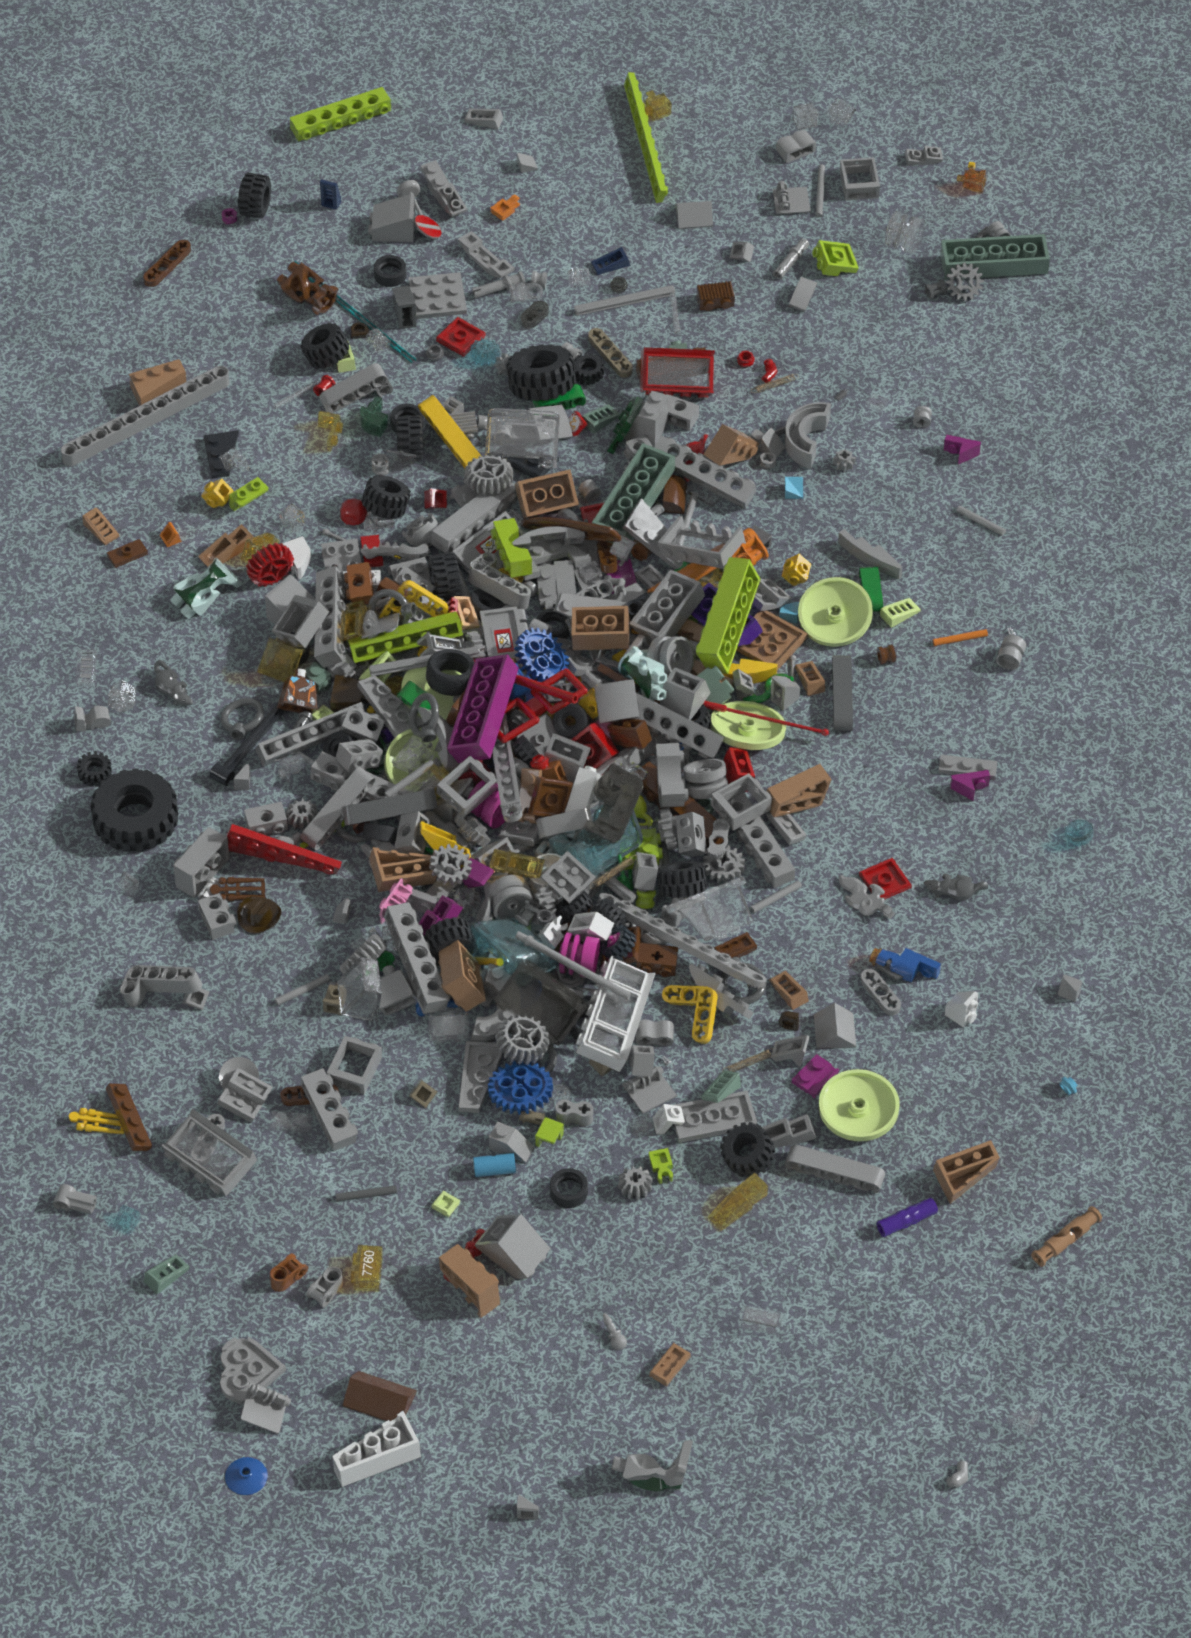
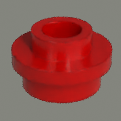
(745, 355)
(539, 762)

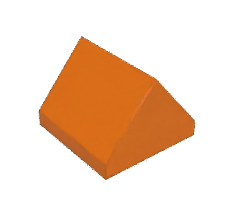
(170, 535)

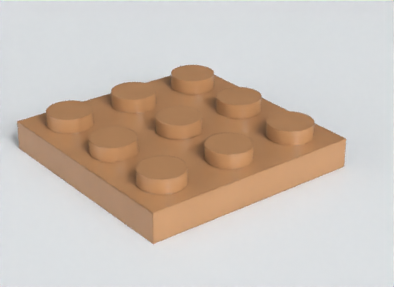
(776, 641)

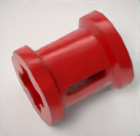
(325, 383)

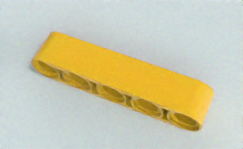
(448, 430)

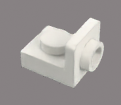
(666, 1117)

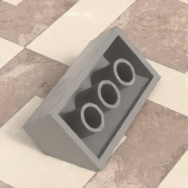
(668, 606)

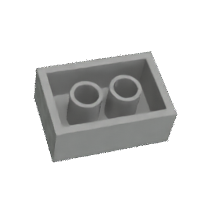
(201, 861)

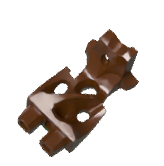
(298, 281)

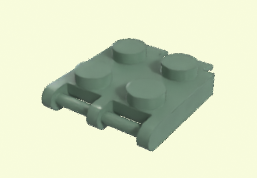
(719, 691)

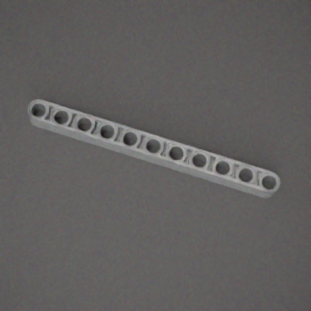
(145, 416)

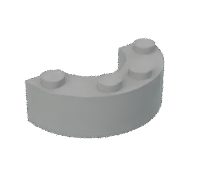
(799, 424)
(669, 781)
(486, 1027)

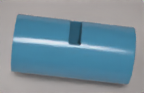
(494, 1165)

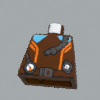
(298, 694)

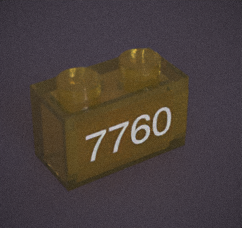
(367, 1268)

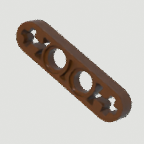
(168, 264)

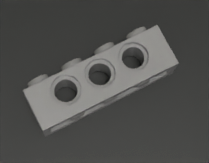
(320, 1081)

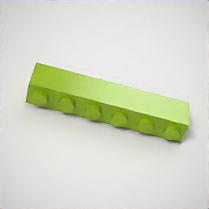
(405, 636)

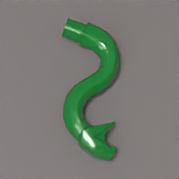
(767, 694)

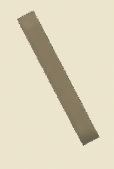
(612, 352)

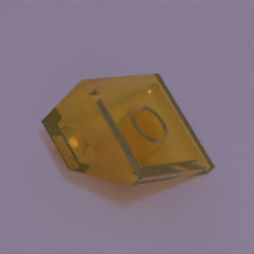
(279, 660)

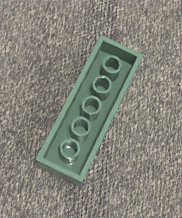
(997, 255)
(641, 480)

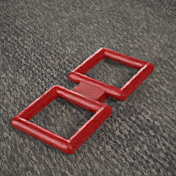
(539, 704)

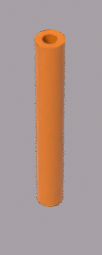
(960, 637)

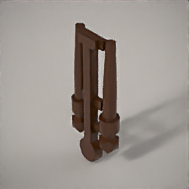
(215, 889)

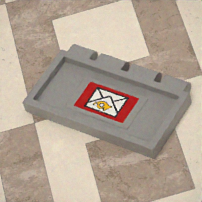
(479, 544)
(501, 630)

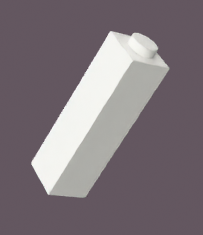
(582, 791)

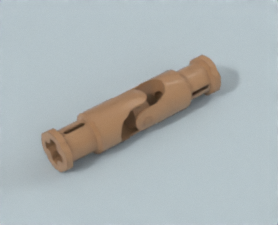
(1060, 1241)

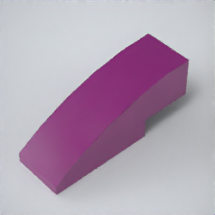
(444, 909)

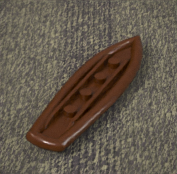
(592, 531)

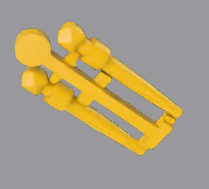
(89, 1116)

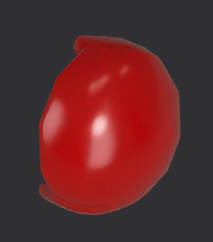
(353, 512)

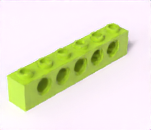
(340, 114)

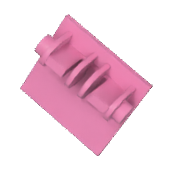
(398, 895)

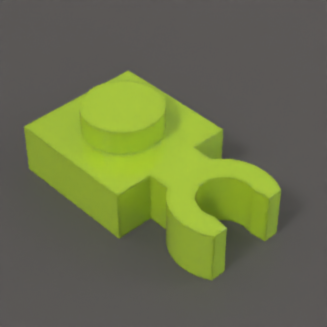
(661, 1163)

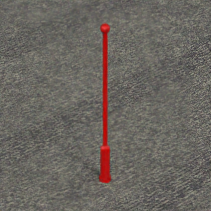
(723, 708)

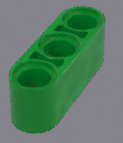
(569, 400)
(871, 583)

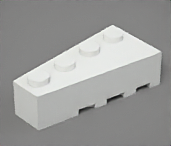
(378, 1451)

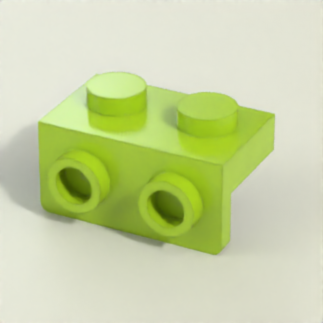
(247, 493)

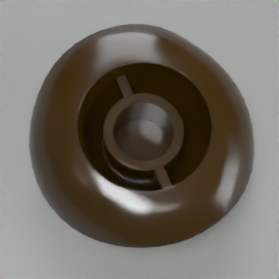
(258, 914)

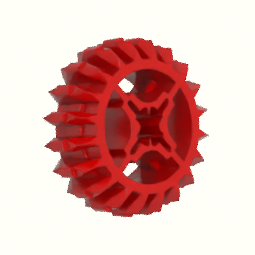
(270, 564)

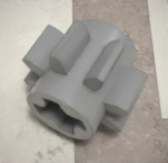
(500, 363)
(844, 460)
(545, 897)

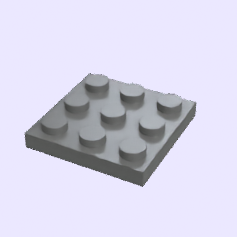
(438, 295)

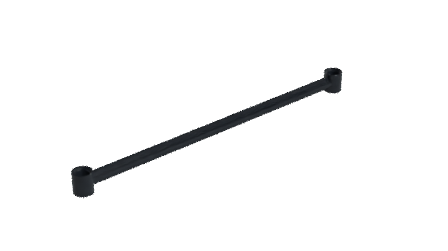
(225, 772)

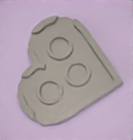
(246, 1363)

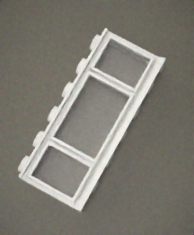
(612, 1019)

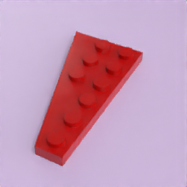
(271, 849)

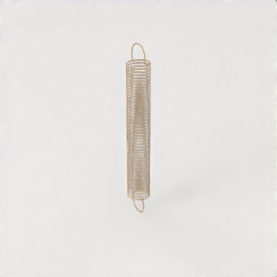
(779, 379)
(613, 871)
(747, 1060)

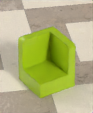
(549, 1132)

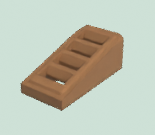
(95, 516)
(811, 687)
(795, 999)

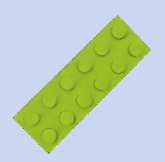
(728, 614)

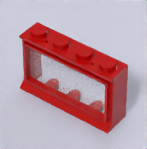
(677, 371)

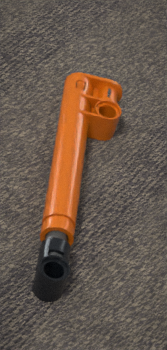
(697, 571)

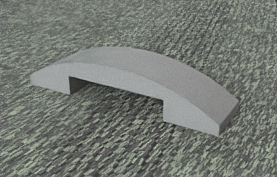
(483, 257)
(570, 536)
(444, 734)

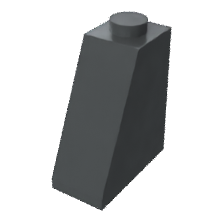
(404, 307)

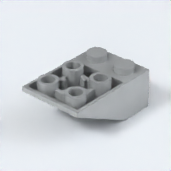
(570, 753)

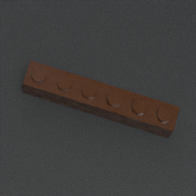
(650, 790)

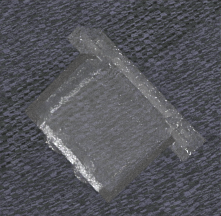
(716, 910)

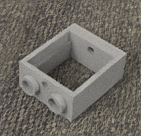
(859, 190)
(291, 617)
(454, 799)
(727, 812)
(351, 1081)

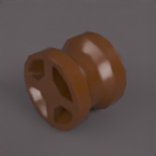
(886, 654)

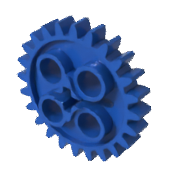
(538, 644)
(520, 1087)

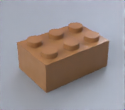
(546, 494)
(600, 627)
(461, 976)

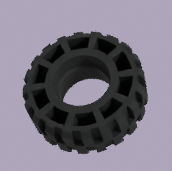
(140, 831)

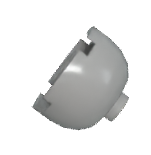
(420, 530)

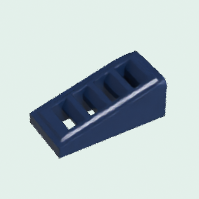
(329, 194)
(614, 255)

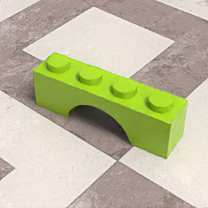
(516, 560)

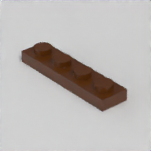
(128, 1117)

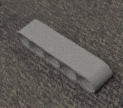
(331, 814)
(835, 1167)

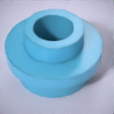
(1068, 1085)

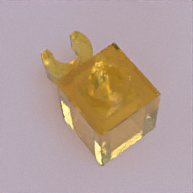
(657, 106)

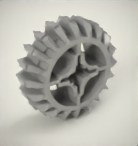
(488, 474)
(371, 949)
(523, 1033)

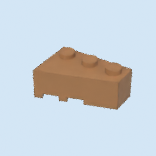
(156, 380)
(730, 446)
(392, 866)
(472, 1278)

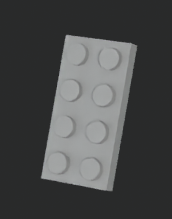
(712, 1119)

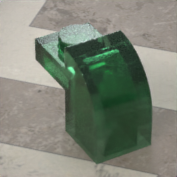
(372, 419)

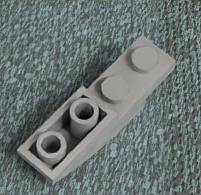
(442, 190)
(725, 999)

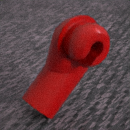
(771, 370)

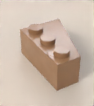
(800, 791)
(965, 1168)

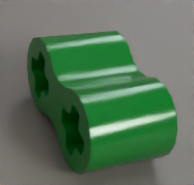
(409, 694)

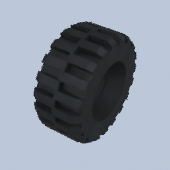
(541, 372)

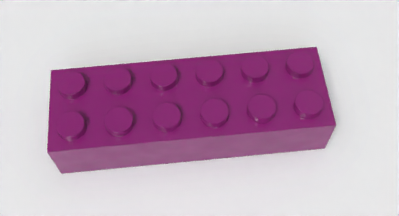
(482, 708)

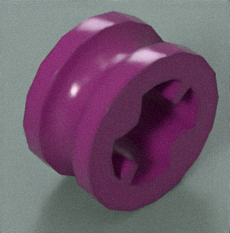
(230, 219)

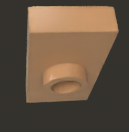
(670, 1364)

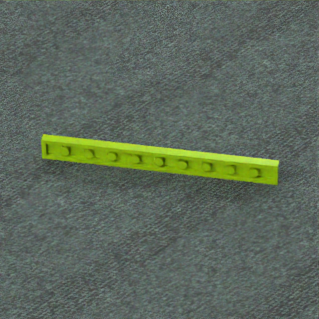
(645, 138)

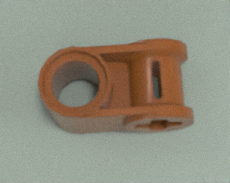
(289, 1271)

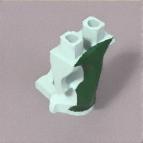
(205, 583)
(645, 672)

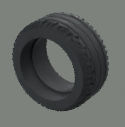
(449, 660)

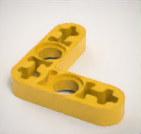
(413, 596)
(698, 1000)

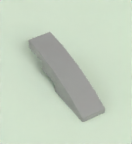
(870, 556)

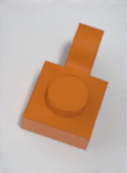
(504, 208)

